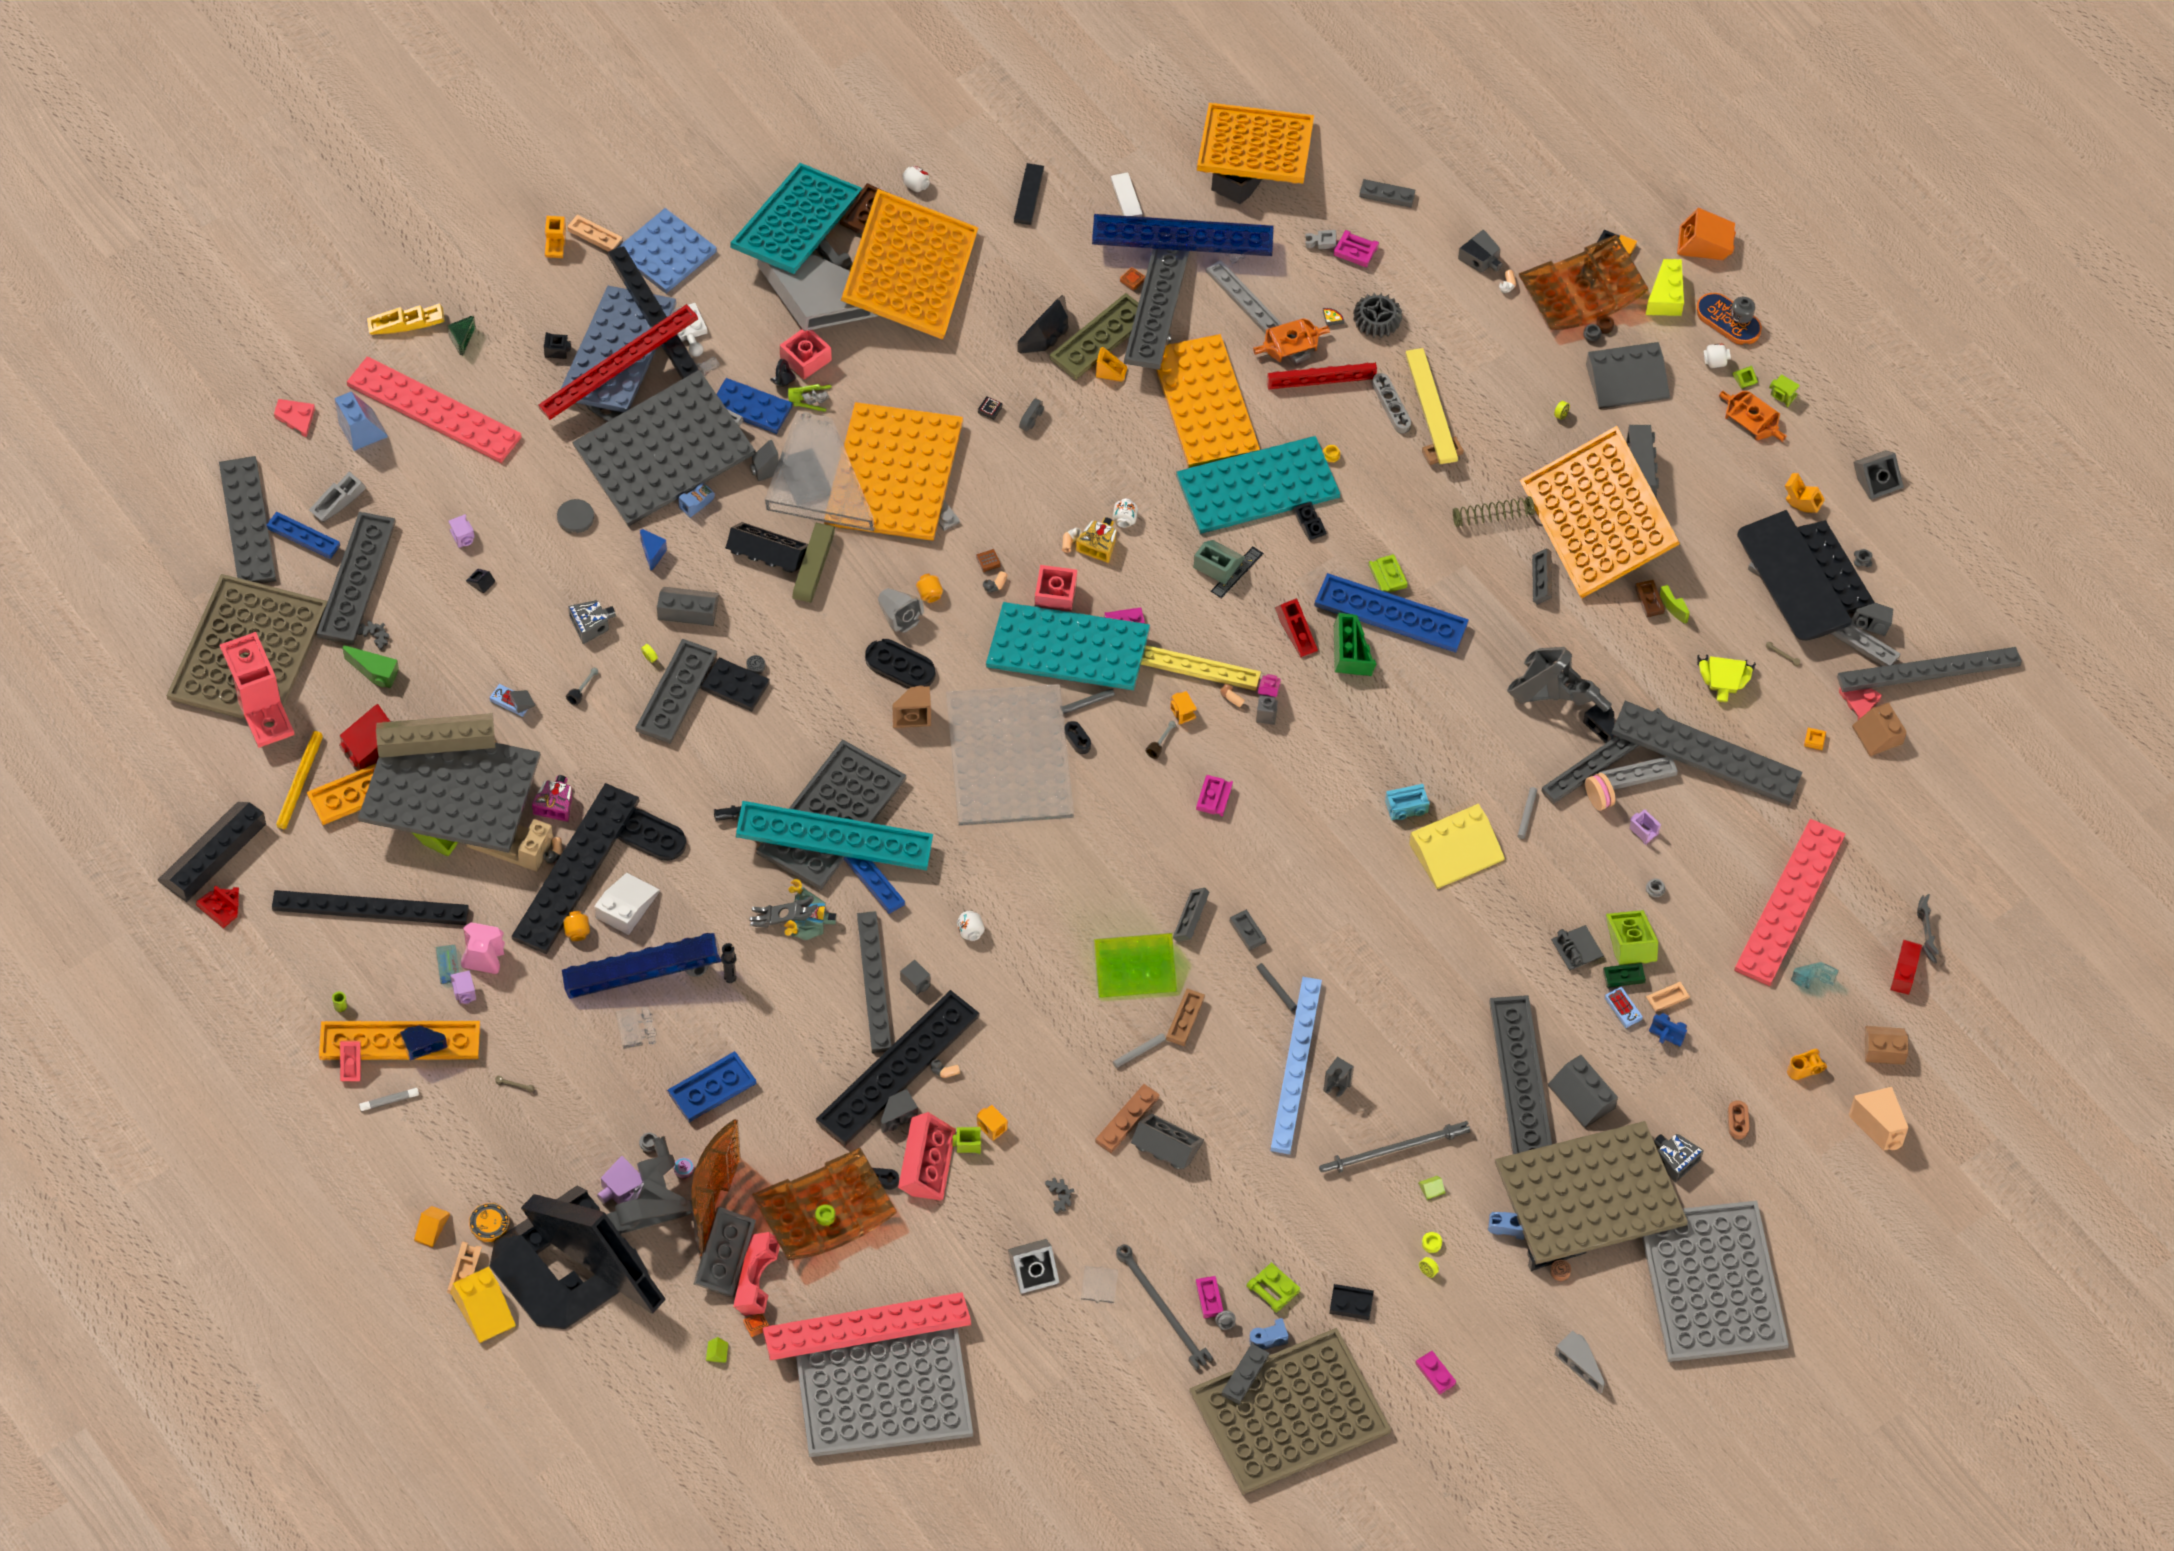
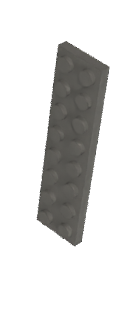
(247, 520)
(356, 578)

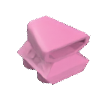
(482, 948)

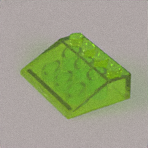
(1135, 965)

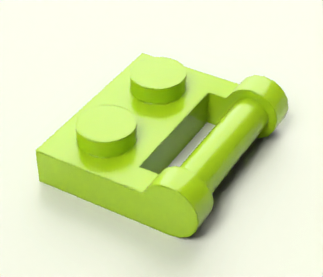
(1278, 1283)

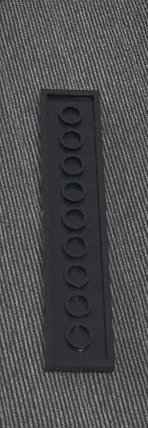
(575, 868)
(897, 1067)

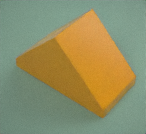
(1109, 366)
(431, 1225)

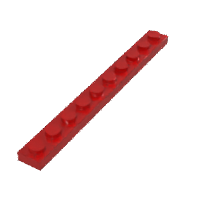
(618, 362)

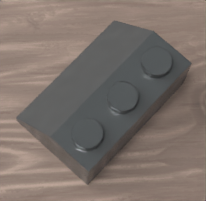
(687, 606)
(1583, 1091)
(1166, 1141)

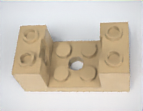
(528, 846)

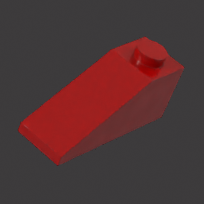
(1296, 627)
(1906, 967)

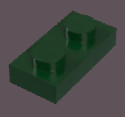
(1624, 975)

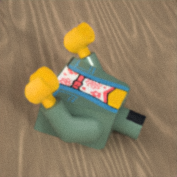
(815, 923)

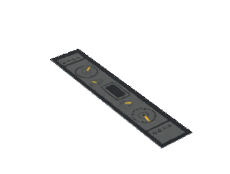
(1250, 558)

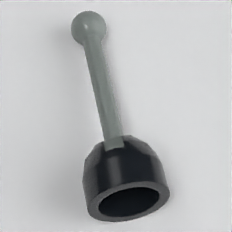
(574, 696)

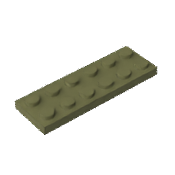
(1105, 331)

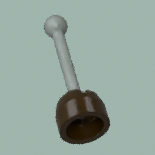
(1154, 749)

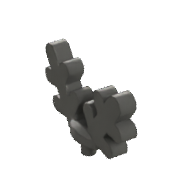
(381, 635)
(1064, 1199)

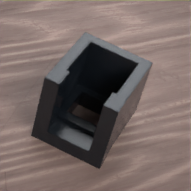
(556, 346)

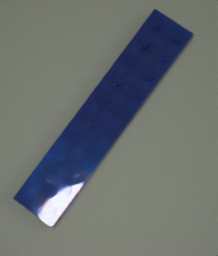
(1183, 235)

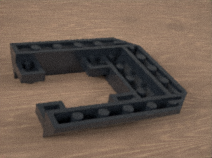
(532, 1283)

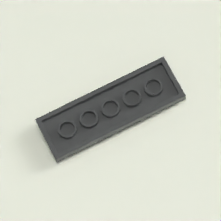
(676, 691)

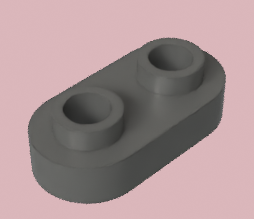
(1029, 418)

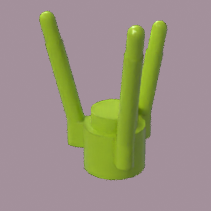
(795, 395)

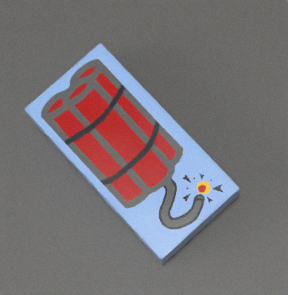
(502, 698)
(1623, 1007)

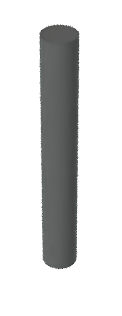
(1087, 701)
(1276, 986)

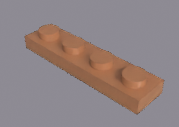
(1127, 1118)

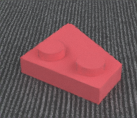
(295, 414)
(1861, 700)

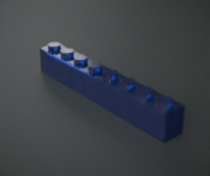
(641, 965)

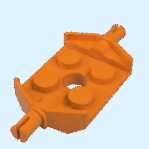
(1279, 345)
(1761, 424)

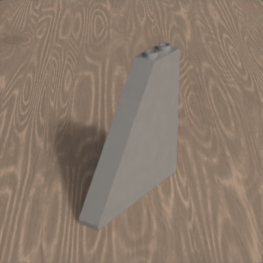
(814, 293)

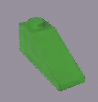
(374, 667)

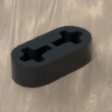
(1080, 735)
(883, 1175)

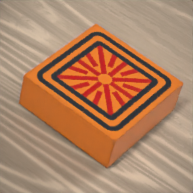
(1132, 278)
(755, 1324)

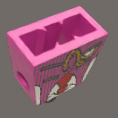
(554, 799)

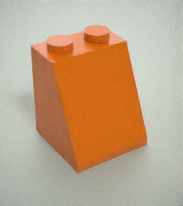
(1706, 236)

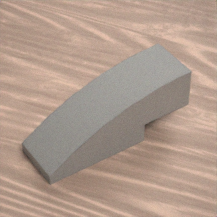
(337, 497)

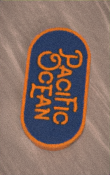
(1715, 311)

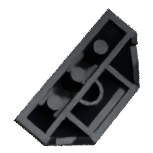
(1046, 328)

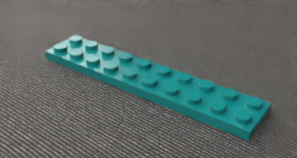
(834, 835)

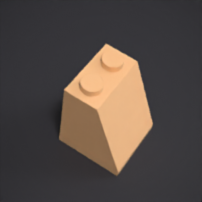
(1880, 1118)

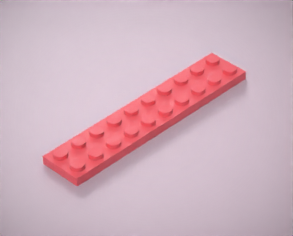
(434, 409)
(1789, 902)
(866, 1326)

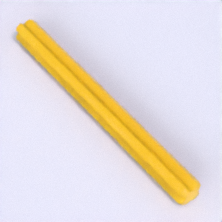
(299, 780)

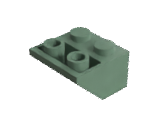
(1217, 561)

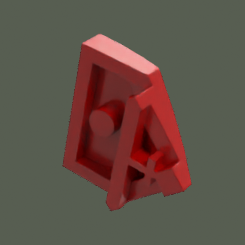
(220, 905)

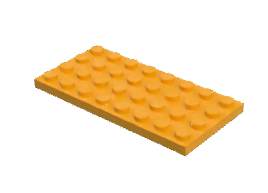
(1205, 401)

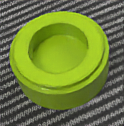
(825, 1215)

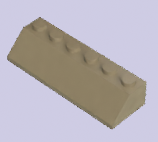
(435, 735)

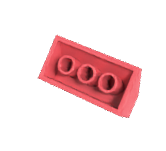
(927, 1157)

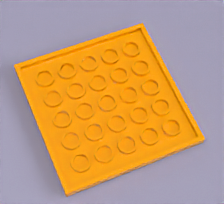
(1255, 143)

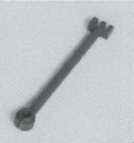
(1197, 1355)

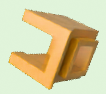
(1183, 707)

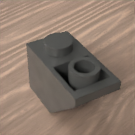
(1873, 618)
(898, 1111)

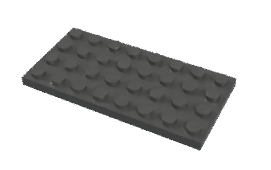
(845, 786)

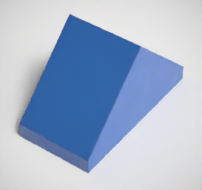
(653, 547)

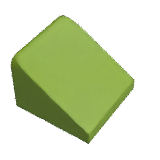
(1745, 377)

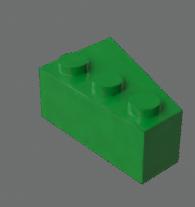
(1350, 647)

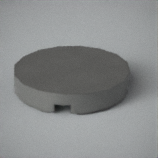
(575, 516)

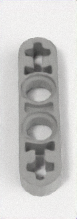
(1391, 403)

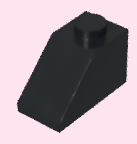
(1600, 722)

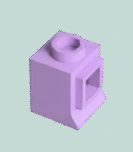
(461, 531)
(1648, 822)
(463, 987)

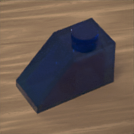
(422, 1041)

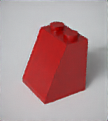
(361, 740)

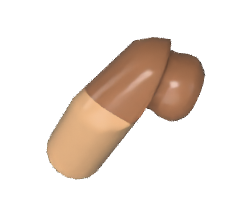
(1227, 693)

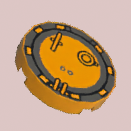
(489, 1222)

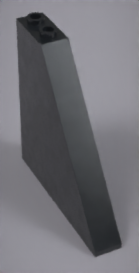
(595, 1244)

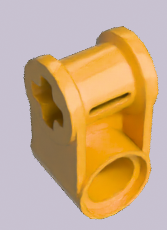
(1809, 1064)

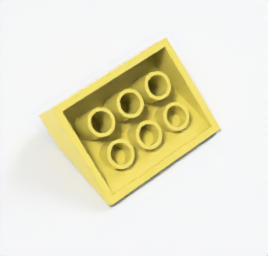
(1456, 846)

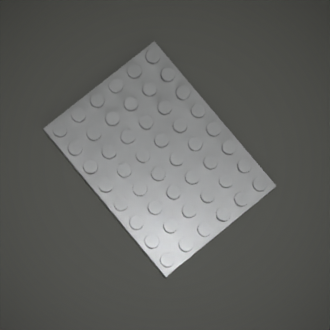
(1715, 1284)
(885, 1394)

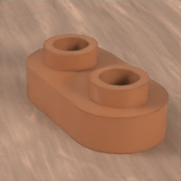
(1738, 1121)

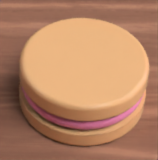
(1600, 791)

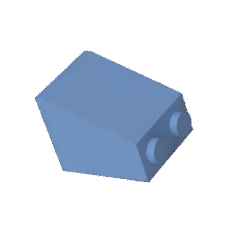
(358, 421)

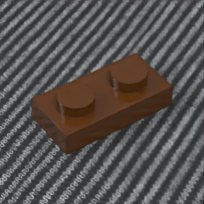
(1649, 598)

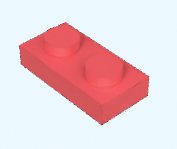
(350, 1060)

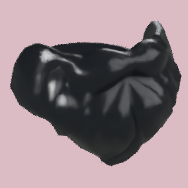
(783, 374)

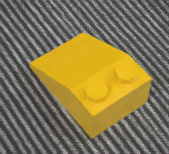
(482, 1304)

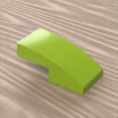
(1675, 606)

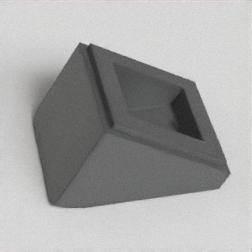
(521, 700)

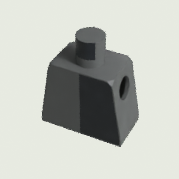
(1481, 253)

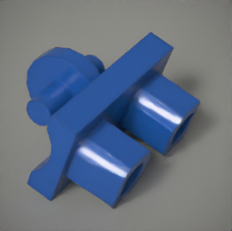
(1668, 1030)

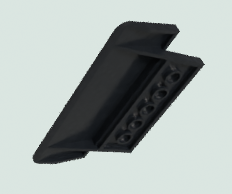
(1805, 574)

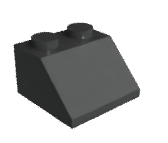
(1879, 474)
(1033, 1265)

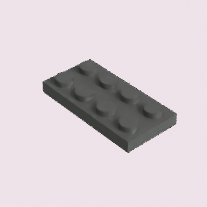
(724, 1252)

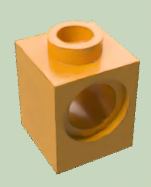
(992, 1122)

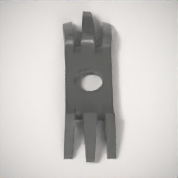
(772, 913)
(1923, 913)

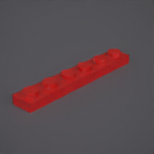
(1320, 376)

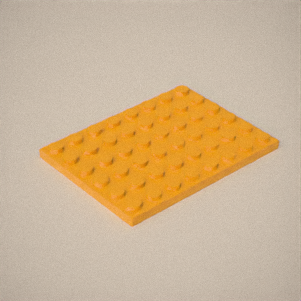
(909, 264)
(902, 466)
(1599, 512)

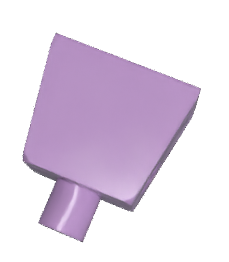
(619, 1182)

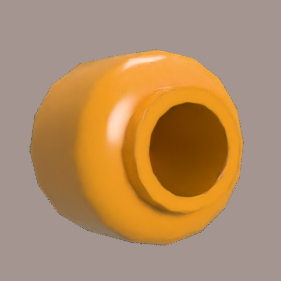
(929, 588)
(576, 926)

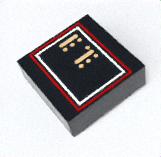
(990, 407)

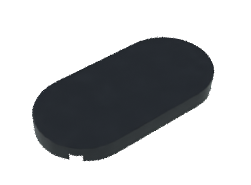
(900, 663)
(653, 836)

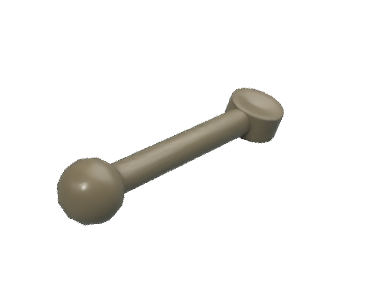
(1796, 662)
(499, 1080)

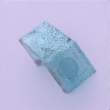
(1805, 975)

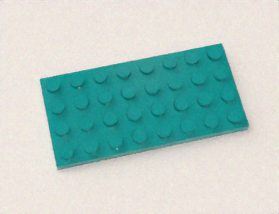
(796, 218)
(1257, 484)
(1068, 646)

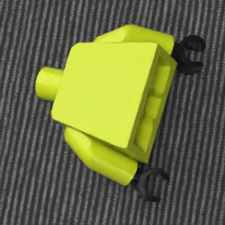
(1724, 675)

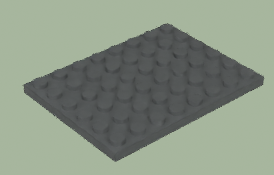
(663, 448)
(453, 794)

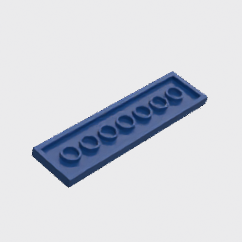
(1392, 612)

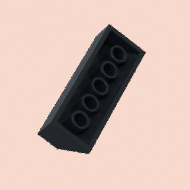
(213, 850)

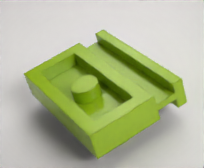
(1388, 574)

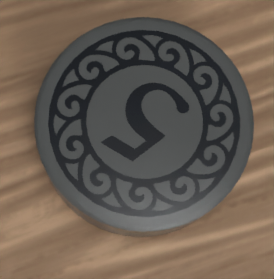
(755, 664)

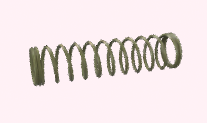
(1457, 515)

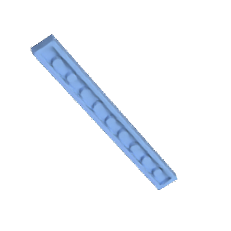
(1296, 1065)

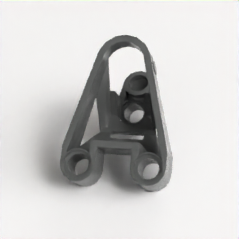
(1547, 680)
(651, 1199)

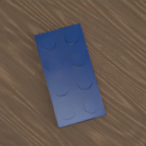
(754, 405)
(711, 1086)

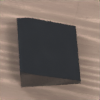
(481, 580)

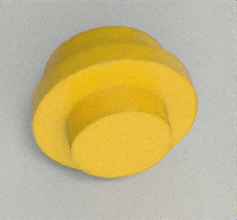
(1331, 453)

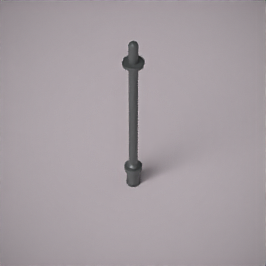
(1448, 1132)

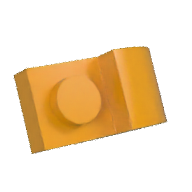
(555, 236)
(1803, 497)

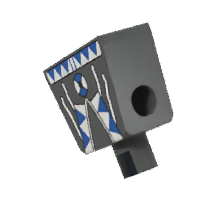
(590, 619)
(1678, 1155)

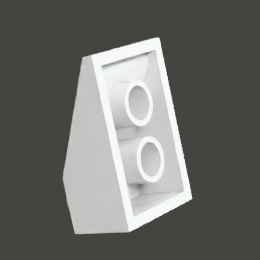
(625, 903)

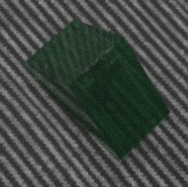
(461, 333)

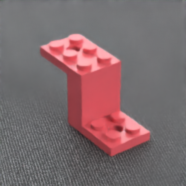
(257, 689)

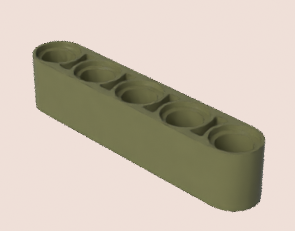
(813, 562)

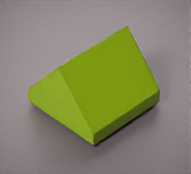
(1432, 1187)
(717, 1350)

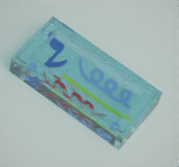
(447, 962)

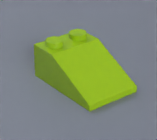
(1632, 937)

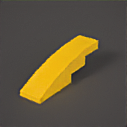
(407, 320)

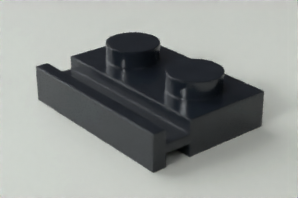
(1351, 1302)

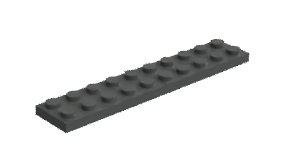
(1156, 308)
(1707, 753)
(1520, 1073)

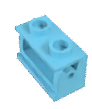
(1407, 802)

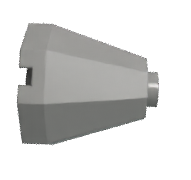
(900, 609)

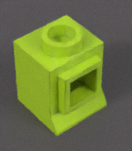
(1784, 389)
(968, 1134)

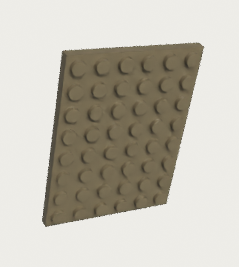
(237, 608)
(1590, 1192)
(1295, 1414)

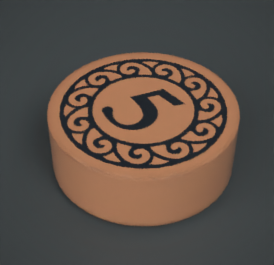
(1560, 1270)

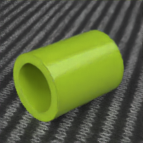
(339, 1001)

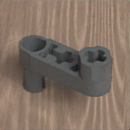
(829, 254)

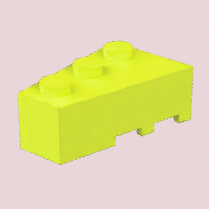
(1667, 292)

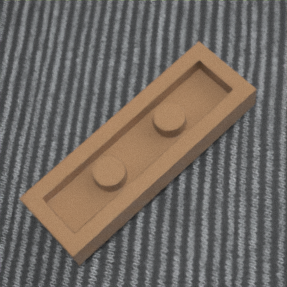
(1185, 1017)

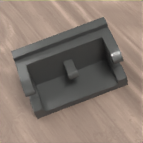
(1338, 1075)

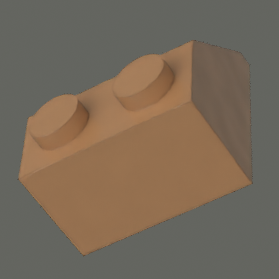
(913, 708)
(1880, 729)
(1886, 1045)

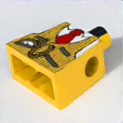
(1097, 540)

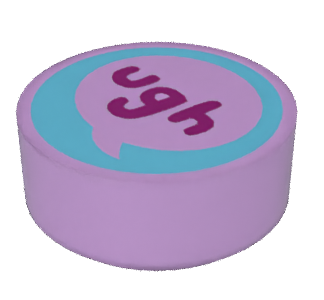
(684, 1168)

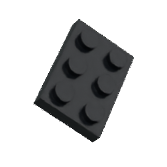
(735, 684)

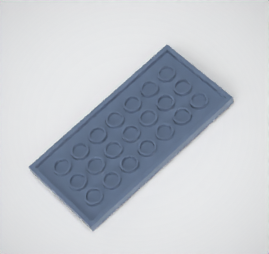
(613, 327)

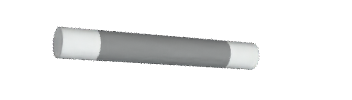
(389, 1099)

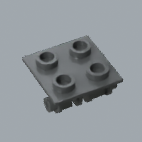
(1577, 947)

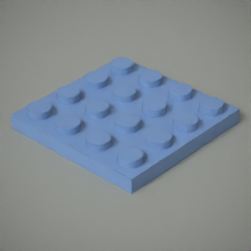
(667, 250)

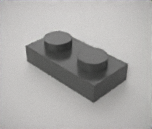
(1247, 930)

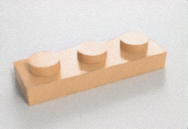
(594, 233)

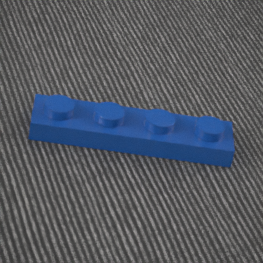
(303, 535)
(876, 883)

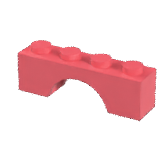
(760, 1253)

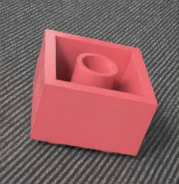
(805, 353)
(1056, 588)

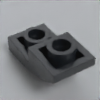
(1309, 521)

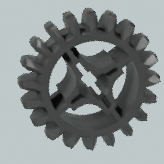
(1388, 317)

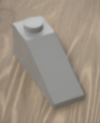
(1578, 1357)

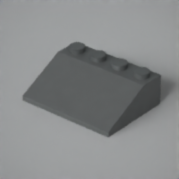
(1628, 375)

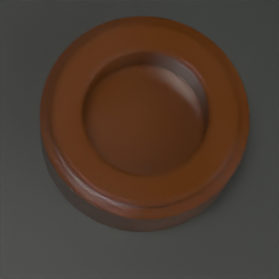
(1605, 324)

